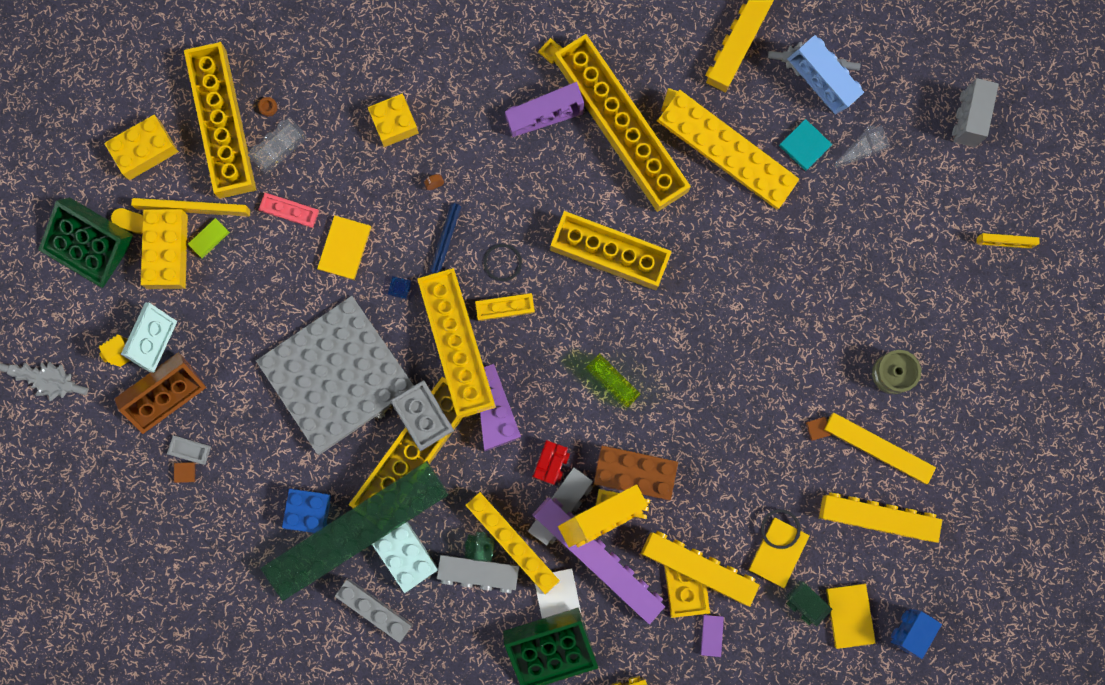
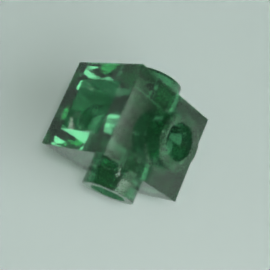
(479, 547)

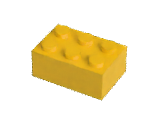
(141, 147)

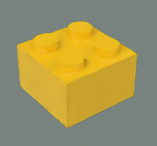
(393, 120)

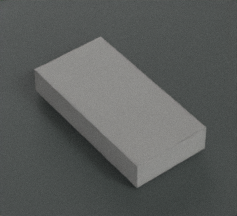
(189, 450)

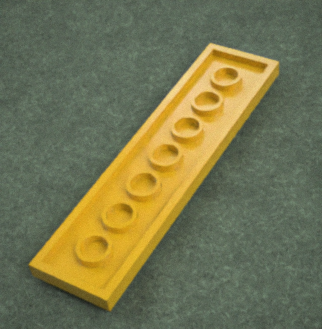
(728, 149)
(456, 343)

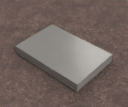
(422, 415)

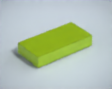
(208, 238)

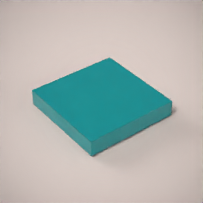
(805, 145)

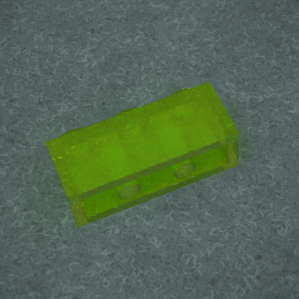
(612, 381)

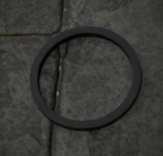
(502, 279)
(763, 533)

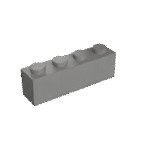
(568, 495)
(478, 573)
(374, 610)

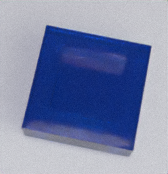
(399, 287)

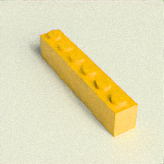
(737, 43)
(879, 518)
(512, 543)
(699, 568)

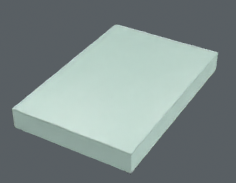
(149, 337)

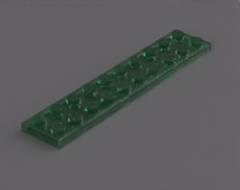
(354, 530)

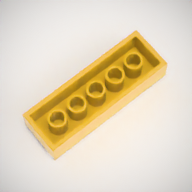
(610, 250)

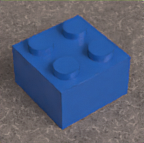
(306, 511)
(915, 633)

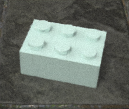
(405, 557)

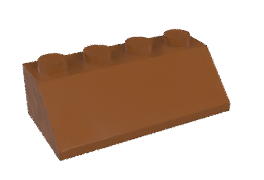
(159, 393)

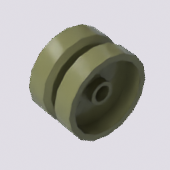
(897, 382)

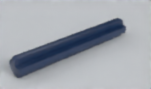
(445, 238)

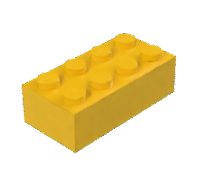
(164, 249)
(603, 517)

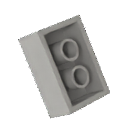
(975, 112)

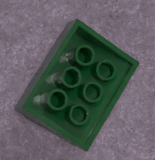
(84, 241)
(550, 649)

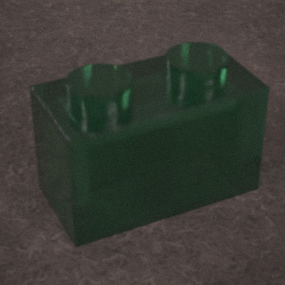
(807, 604)

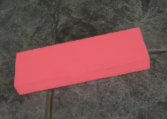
(288, 210)

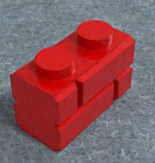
(550, 463)

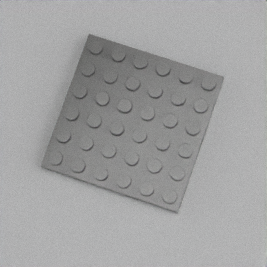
(334, 375)

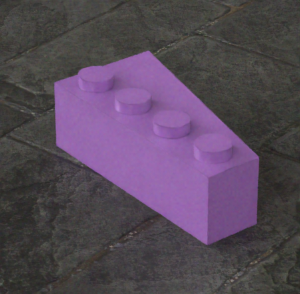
(545, 110)
(497, 423)

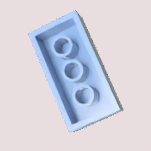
(825, 75)

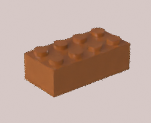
(624, 469)

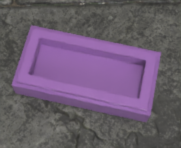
(712, 635)

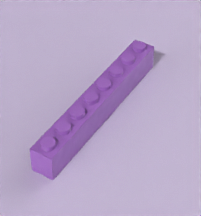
(603, 564)

